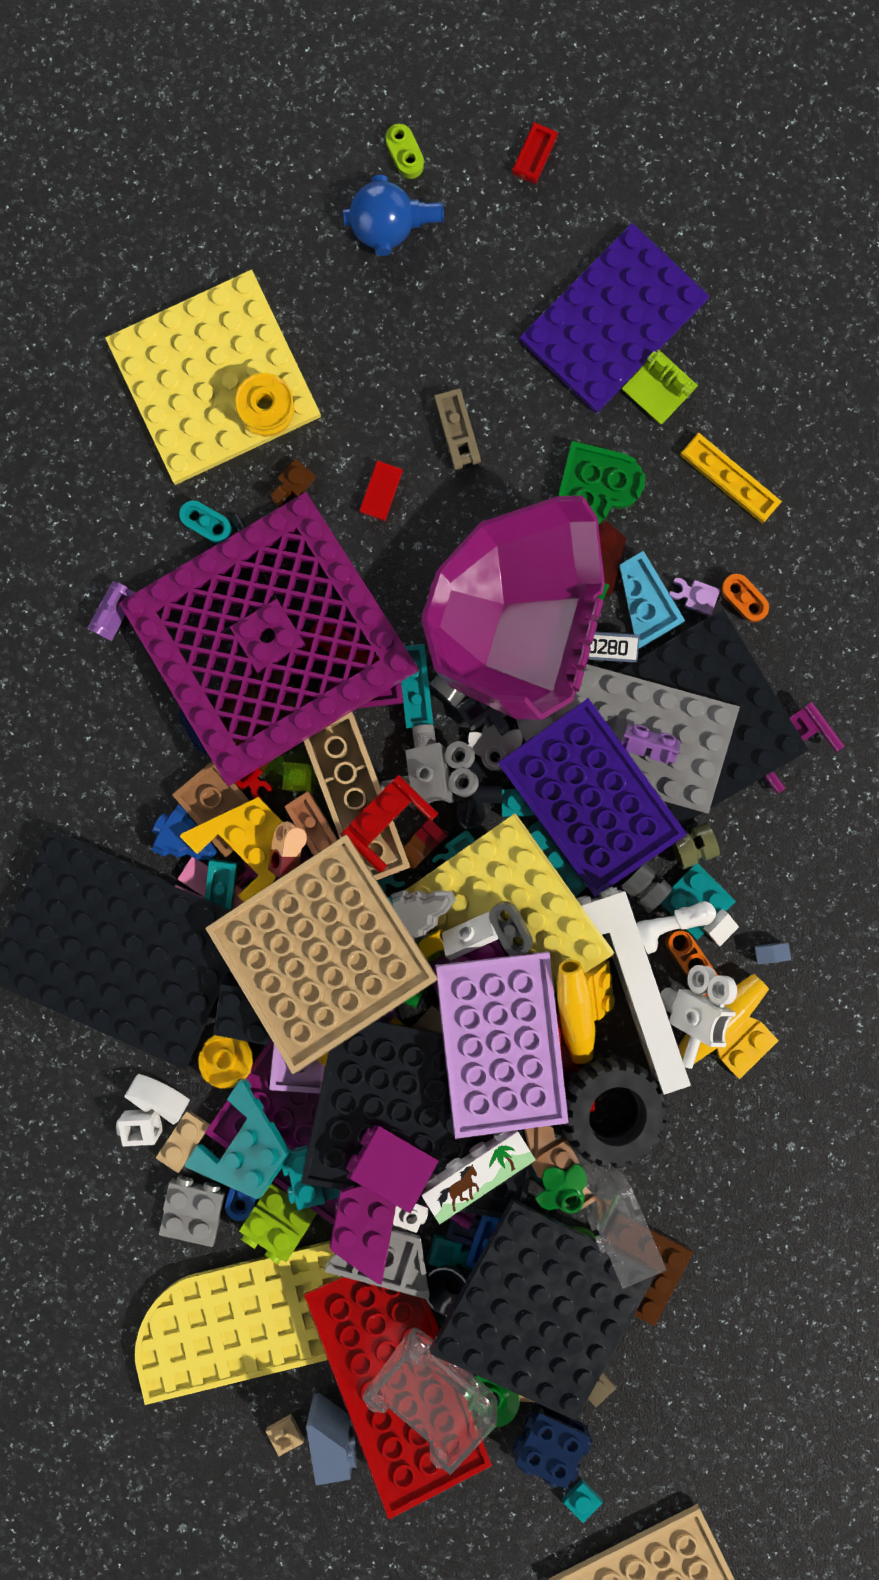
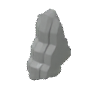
(421, 910)

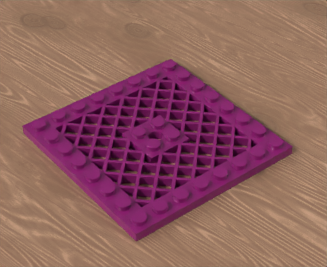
(232, 554)

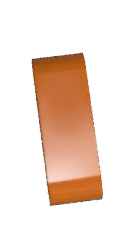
(688, 952)

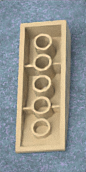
(351, 785)

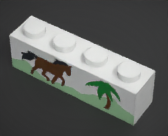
(476, 1174)

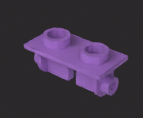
(109, 613)
(663, 745)

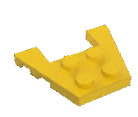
(249, 832)

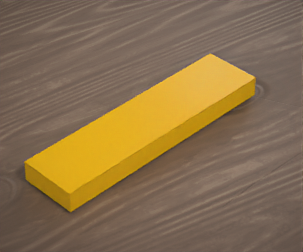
(730, 478)

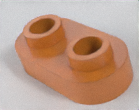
(746, 596)

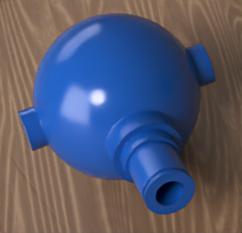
(385, 215)

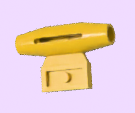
(580, 1002)
(745, 1036)

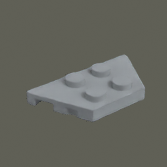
(403, 1267)

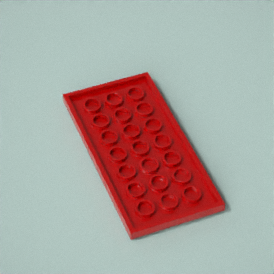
(359, 1333)

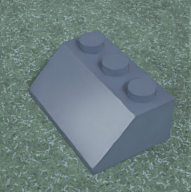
(330, 1441)

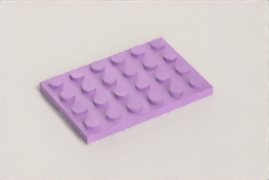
(501, 1044)

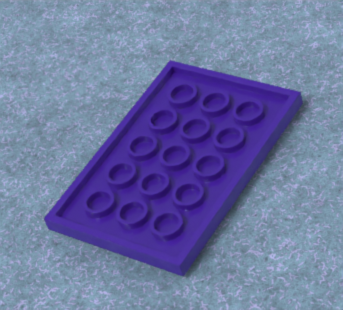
(614, 318)
(592, 797)

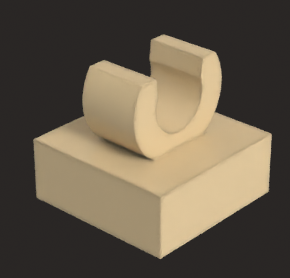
(285, 1435)

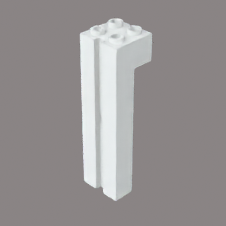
(615, 919)

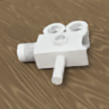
(701, 1015)

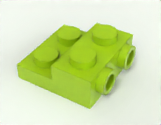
(276, 1224)

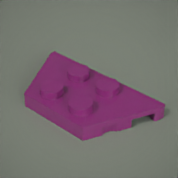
(363, 1230)

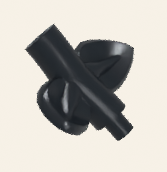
(470, 810)

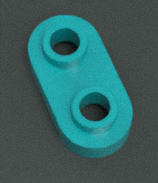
(206, 522)

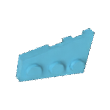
(648, 600)

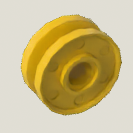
(262, 388)

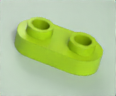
(403, 149)

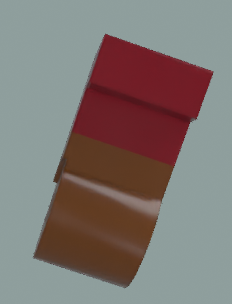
(423, 843)

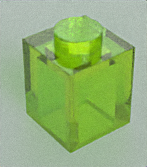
(298, 777)

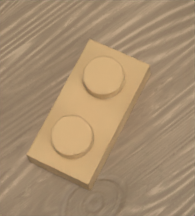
(183, 1141)

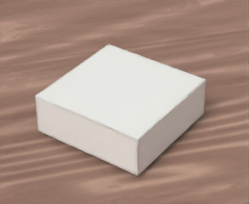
(721, 927)

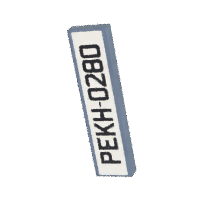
(614, 647)

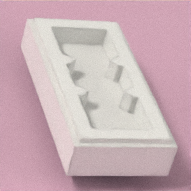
(468, 936)

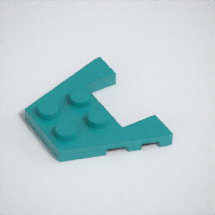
(252, 1156)

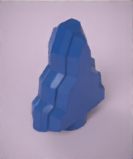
(169, 840)

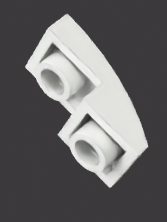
(154, 1095)

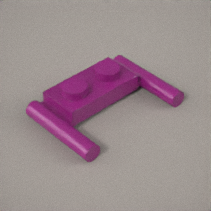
(808, 722)

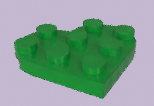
(602, 477)

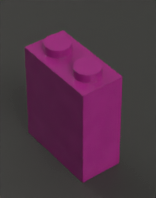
(391, 1168)

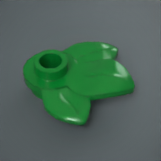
(560, 1186)

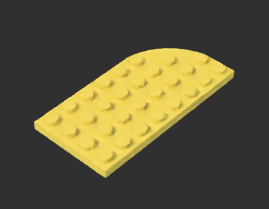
(231, 1325)

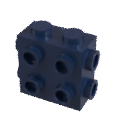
(551, 1446)

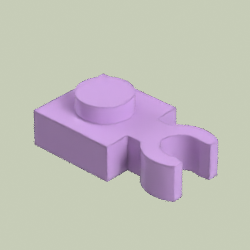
(698, 597)

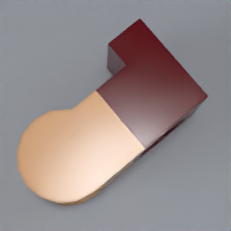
(286, 848)

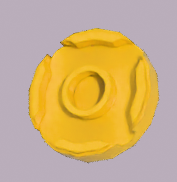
(225, 1061)

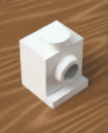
(139, 1127)

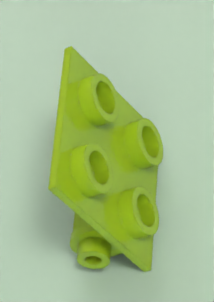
(659, 387)

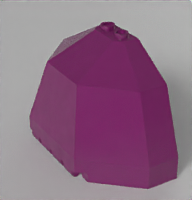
(519, 608)

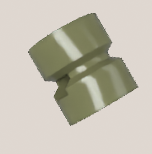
(686, 851)

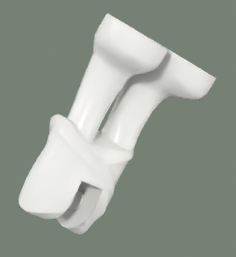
(684, 918)

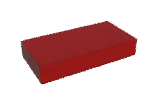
(534, 153)
(381, 491)

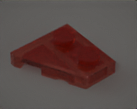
(612, 548)

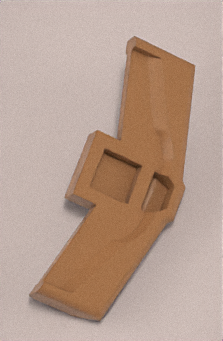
(552, 1154)

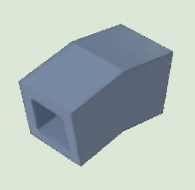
(772, 953)

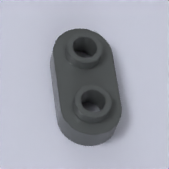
(509, 928)

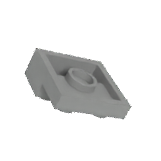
(192, 1211)

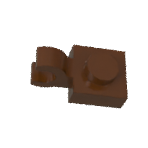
(294, 481)

